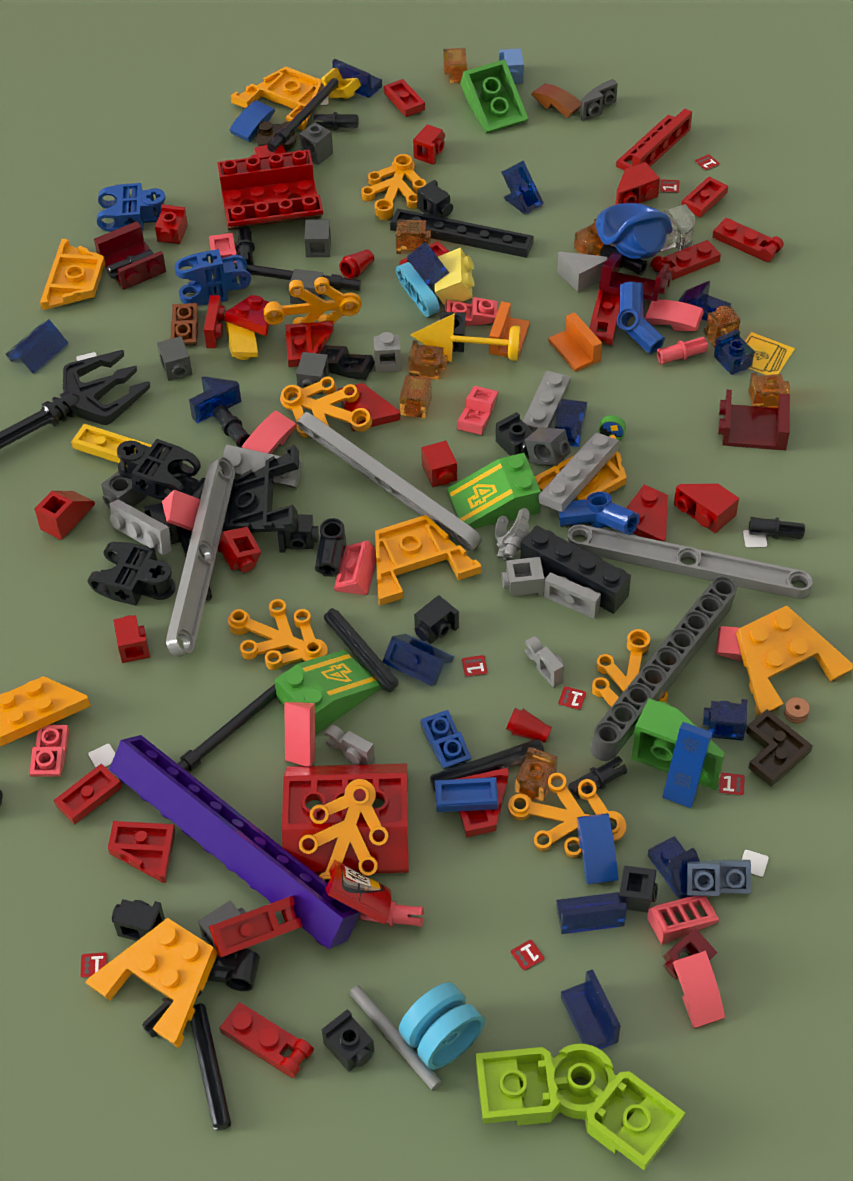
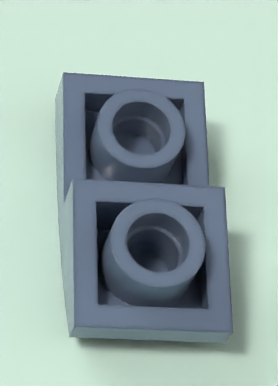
(718, 877)

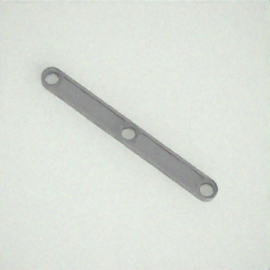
(389, 481)
(708, 564)
(197, 570)

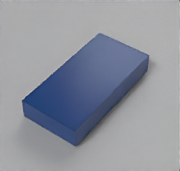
(466, 794)

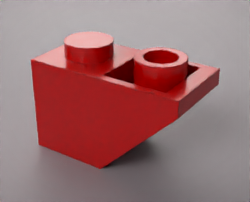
(638, 185)
(707, 503)
(61, 512)

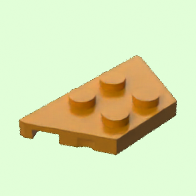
(72, 276)
(608, 479)
(36, 706)

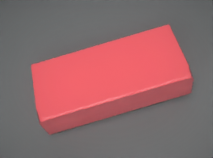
(181, 509)
(356, 568)
(300, 733)

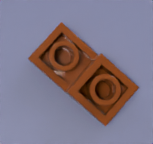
(551, 95)
(185, 322)

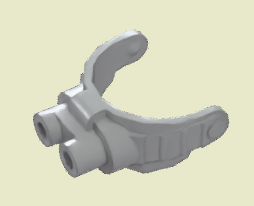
(510, 541)

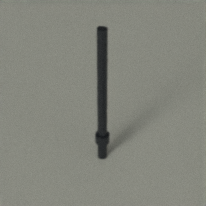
(284, 134)
(335, 281)
(192, 759)

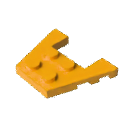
(283, 87)
(414, 546)
(778, 644)
(171, 963)

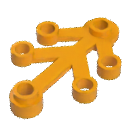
(401, 166)
(342, 304)
(323, 405)
(634, 637)
(278, 638)
(566, 816)
(347, 829)

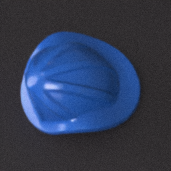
(634, 229)

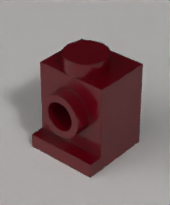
(690, 944)

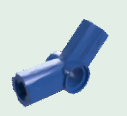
(632, 305)
(599, 513)

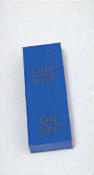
(687, 764)

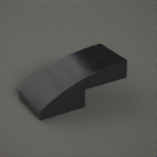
(348, 364)

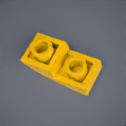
(241, 342)

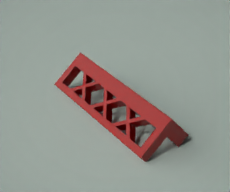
(657, 140)

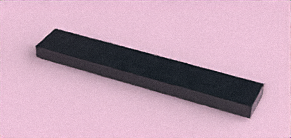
(469, 233)

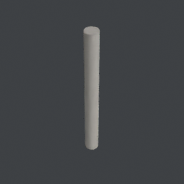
(395, 1038)

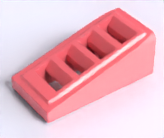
(666, 933)

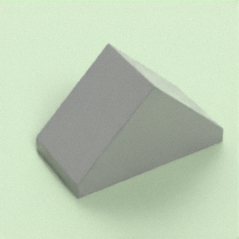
(580, 269)

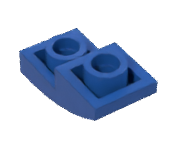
(248, 121)
(445, 739)
(597, 848)

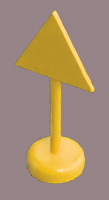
(442, 335)

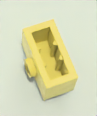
(459, 281)

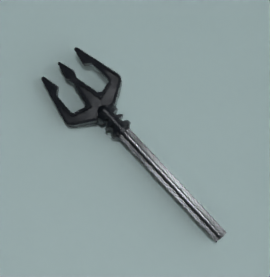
(81, 397)

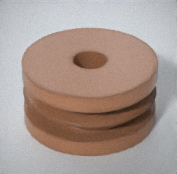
(796, 710)

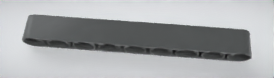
(663, 668)

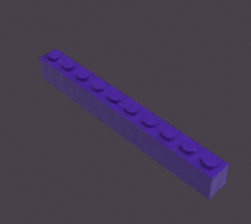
(232, 839)

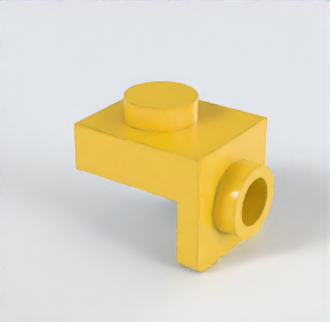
(346, 86)

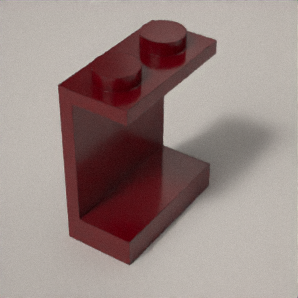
(129, 241)
(652, 289)
(755, 425)

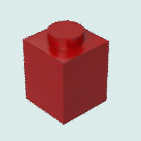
(439, 463)

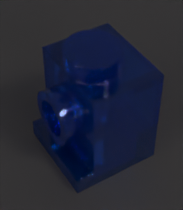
(733, 352)
(726, 719)

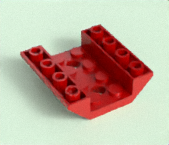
(269, 189)
(329, 783)

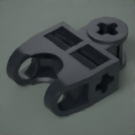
(155, 467)
(133, 574)

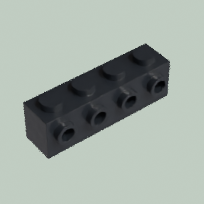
(578, 566)

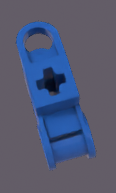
(126, 207)
(201, 273)

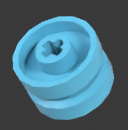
(441, 1025)

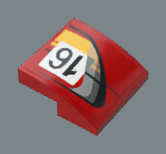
(359, 892)

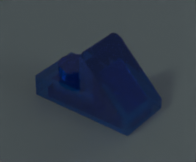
(522, 187)
(427, 264)
(700, 297)
(215, 393)
(571, 418)
(672, 862)

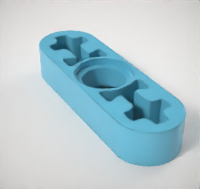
(417, 289)

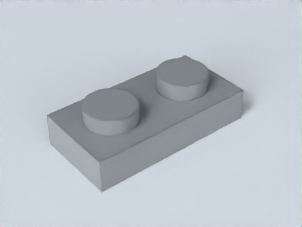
(572, 595)

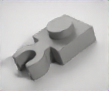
(547, 663)
(353, 746)

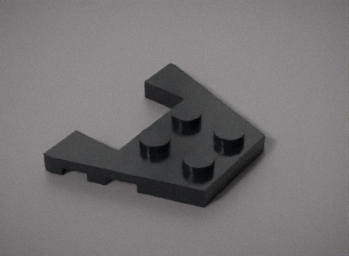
(253, 498)

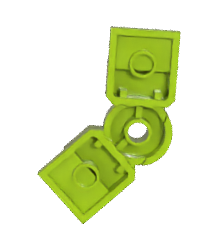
(616, 1108)

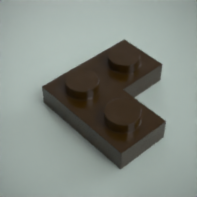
(782, 747)

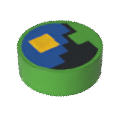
(612, 425)

